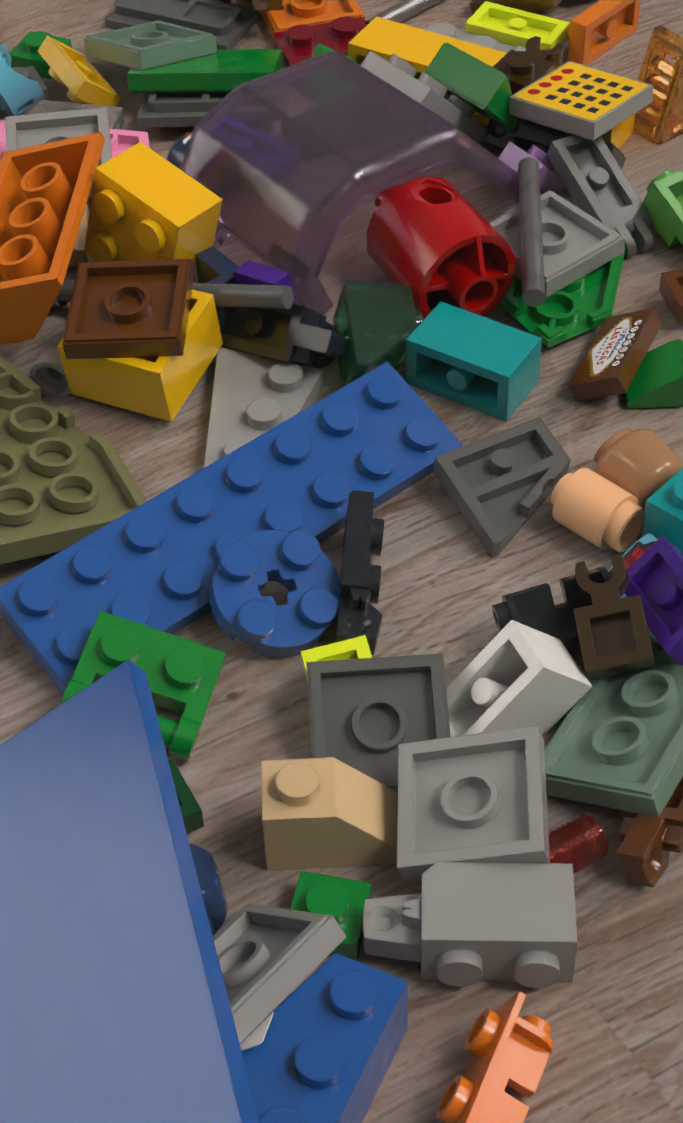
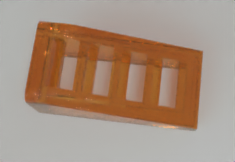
(662, 119)

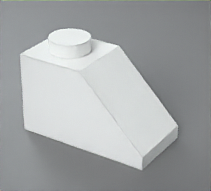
(515, 684)

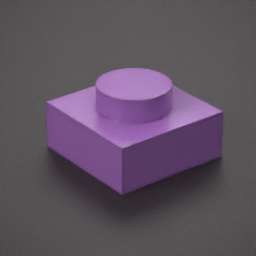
(548, 179)

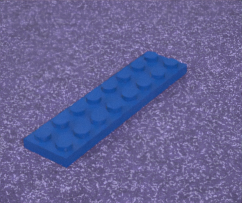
(164, 553)

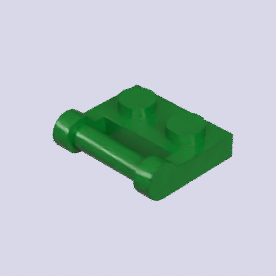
(177, 669)

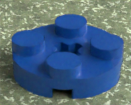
(256, 620)

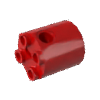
(439, 246)

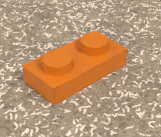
(601, 29)

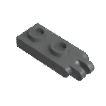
(602, 189)

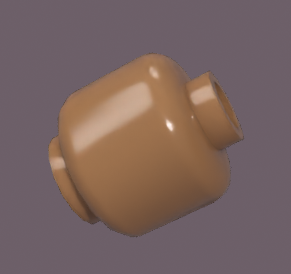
(637, 462)

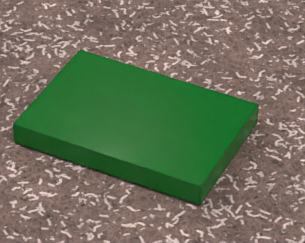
(207, 73)

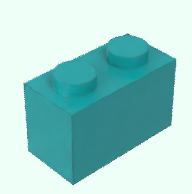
(473, 360)

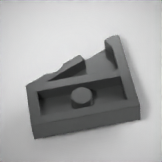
(502, 479)

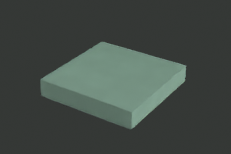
(150, 45)

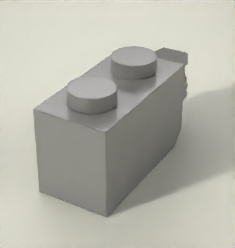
(481, 924)

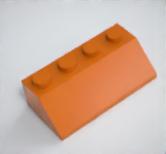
(40, 218)

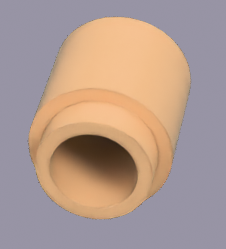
(597, 510)

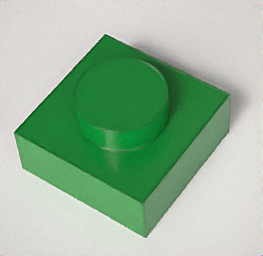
(26, 53)
(339, 898)

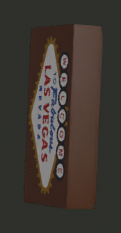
(615, 355)

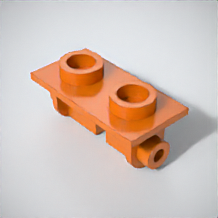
(503, 1053)

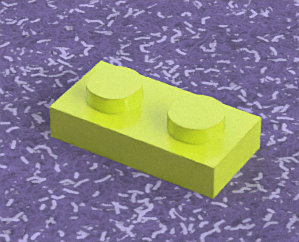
(516, 26)

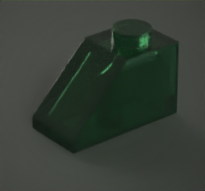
(378, 323)

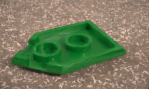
(570, 309)

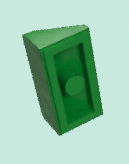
(474, 83)

